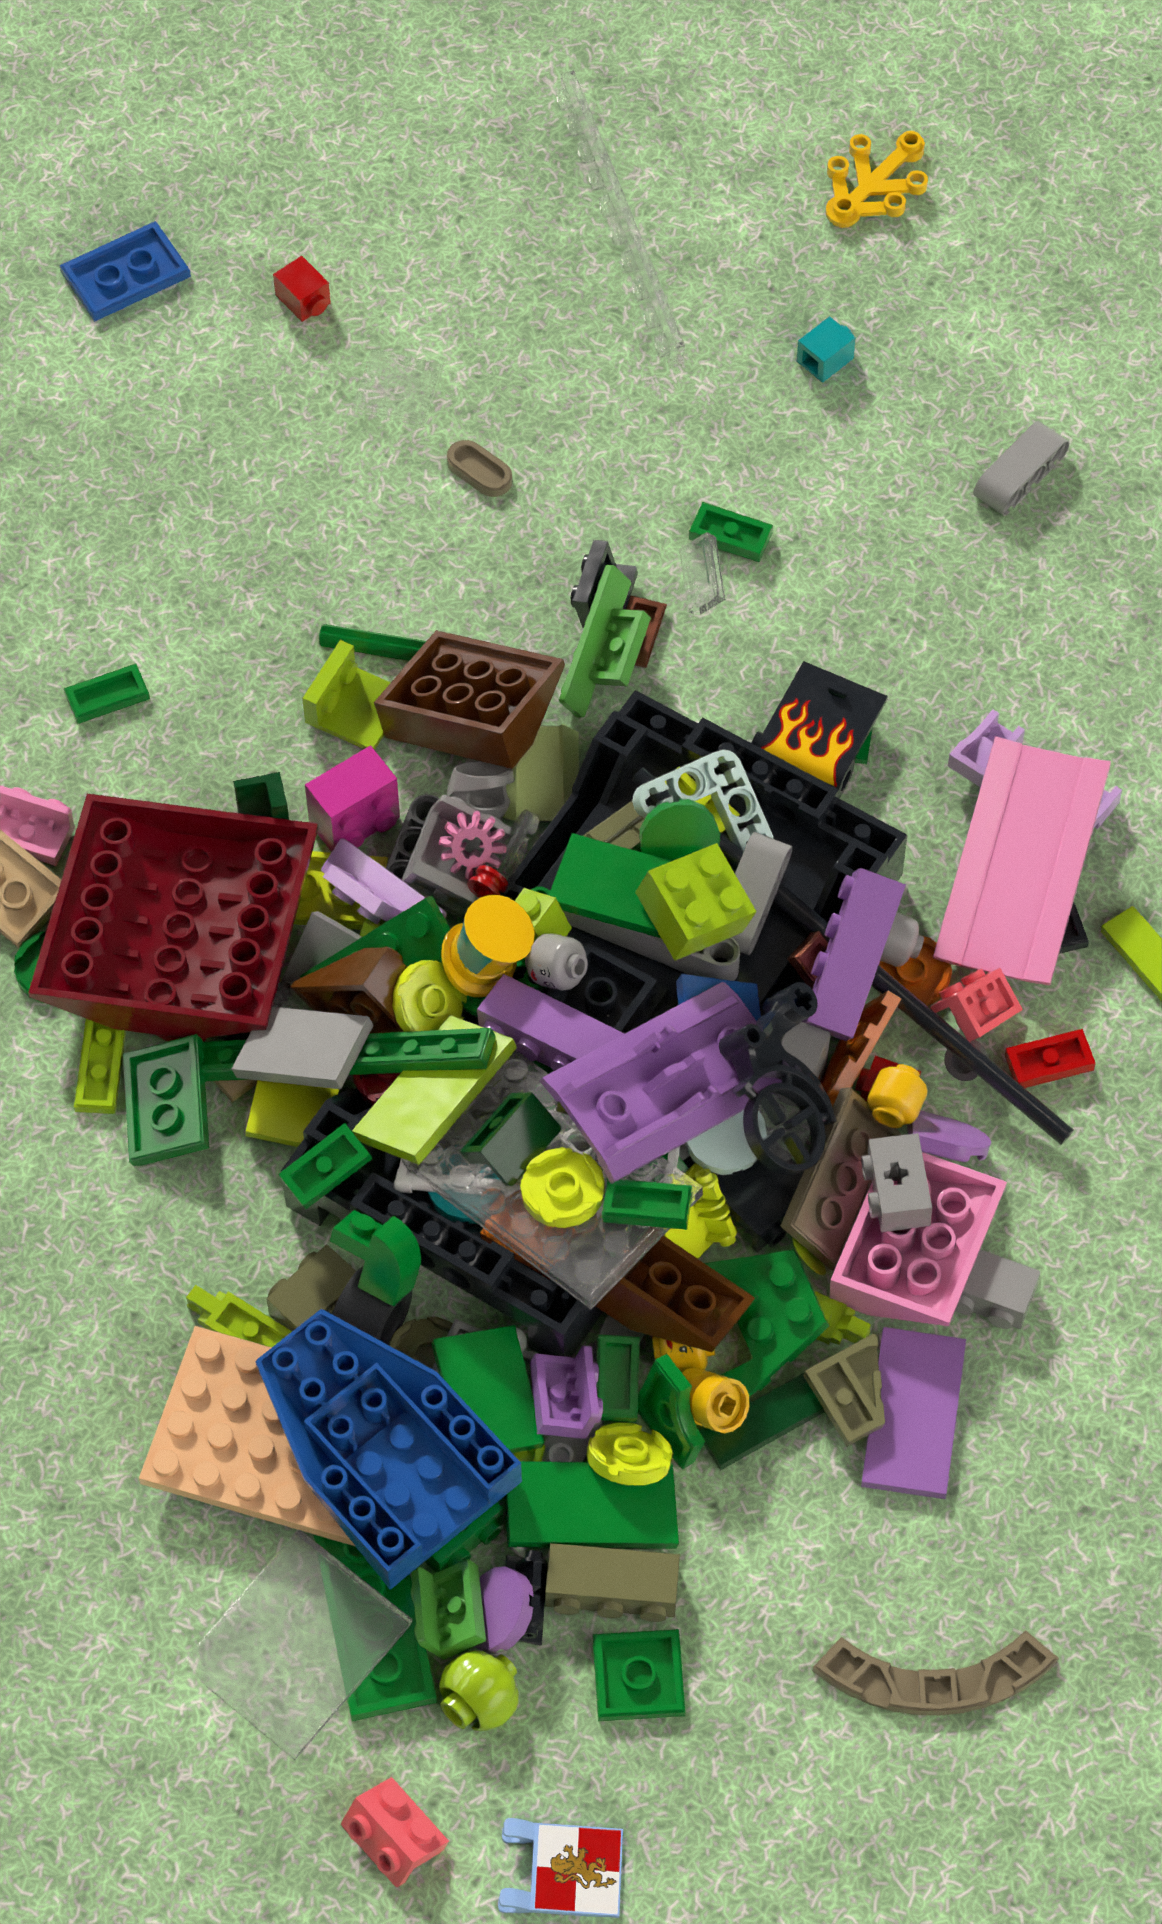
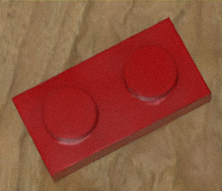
(1050, 1058)

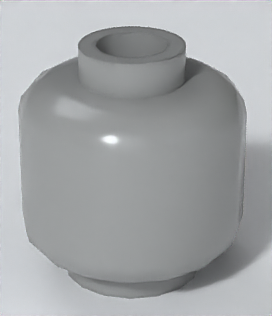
(902, 941)

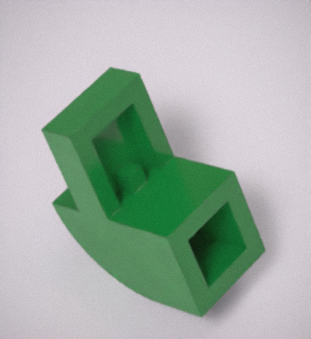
(388, 1251)

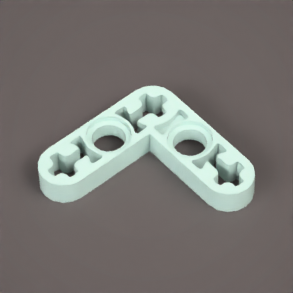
(710, 784)

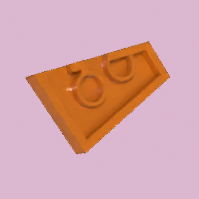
(852, 1054)

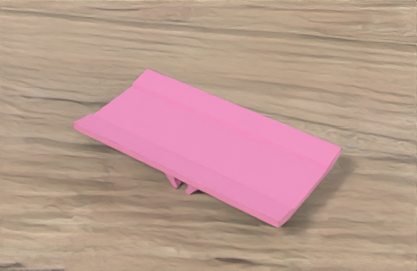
(1022, 861)

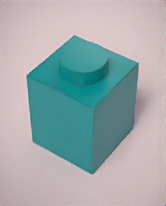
(826, 349)

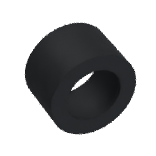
(370, 1312)

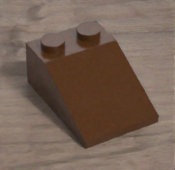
(356, 986)
(676, 1298)

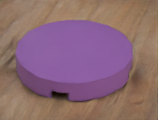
(504, 1608)

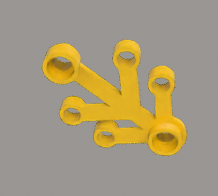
(874, 183)

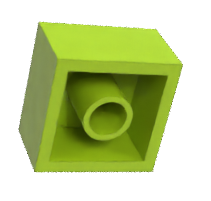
(695, 901)

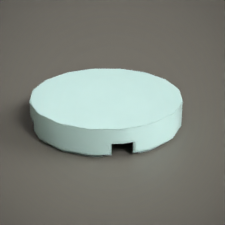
(725, 1146)

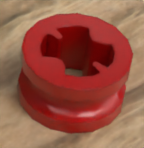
(487, 882)

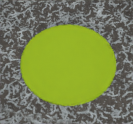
(814, 1263)

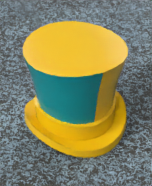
(486, 944)

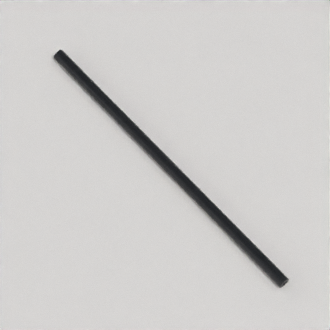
(909, 1003)

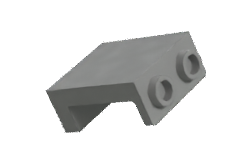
(433, 876)

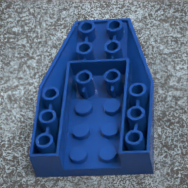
(383, 1442)

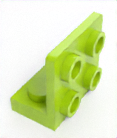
(344, 699)

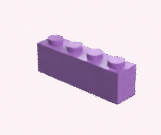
(853, 951)
(541, 1025)

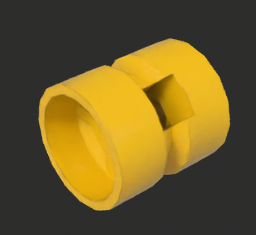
(717, 1400)

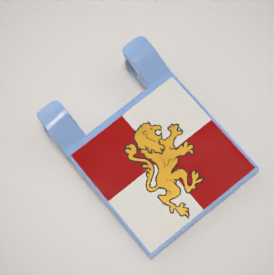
(572, 1869)

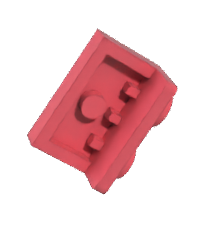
(393, 1831)

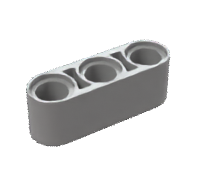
(1020, 466)
(760, 876)

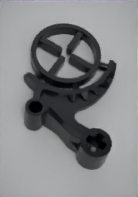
(760, 1054)

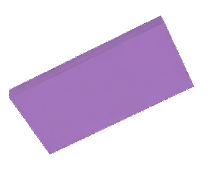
(920, 1412)

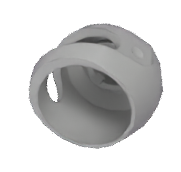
(481, 786)

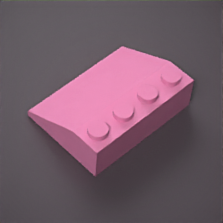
(920, 1269)

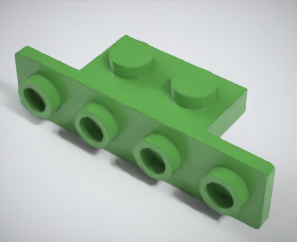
(606, 645)

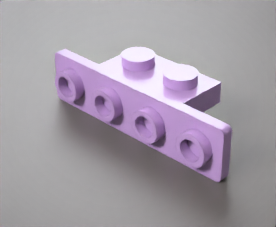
(368, 883)

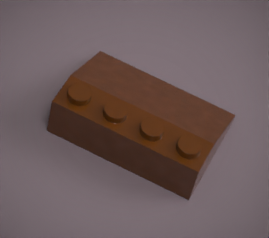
(470, 698)

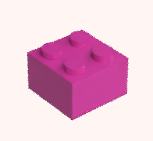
(353, 799)

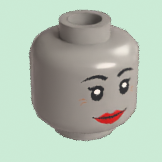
(556, 962)

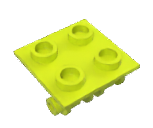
(707, 1217)

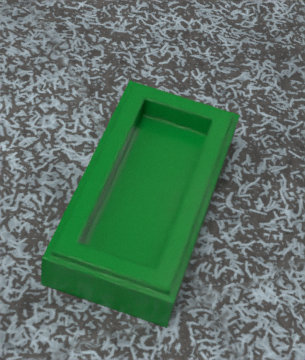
(106, 693)
(647, 1204)
(618, 1376)

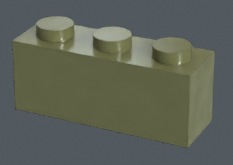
(612, 1582)

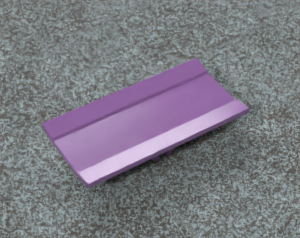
(656, 1083)

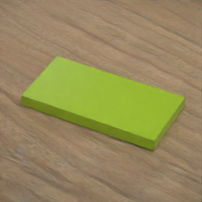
(427, 1103)

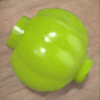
(479, 1688)

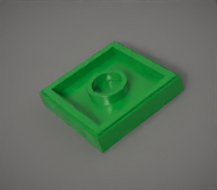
(638, 1675)

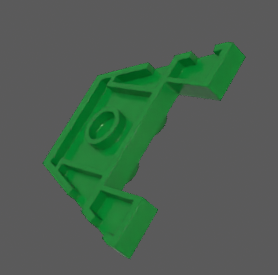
(779, 1320)

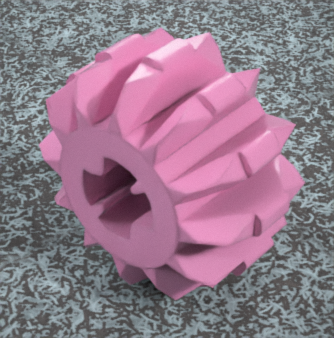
(470, 831)

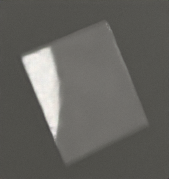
(297, 1643)

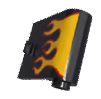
(822, 724)

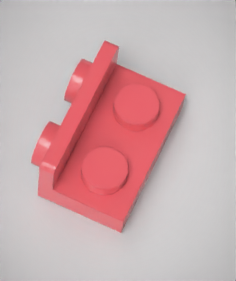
(980, 1003)

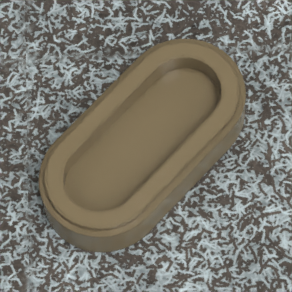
(479, 468)

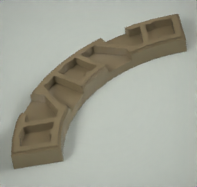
(936, 1690)

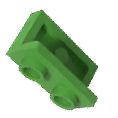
(448, 1609)

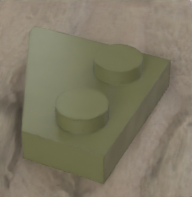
(850, 1389)

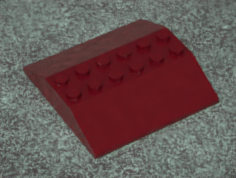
(173, 917)

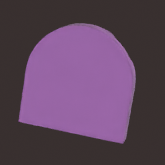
(949, 1137)

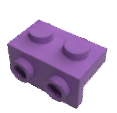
(566, 1394)

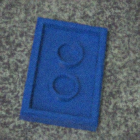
(125, 271)

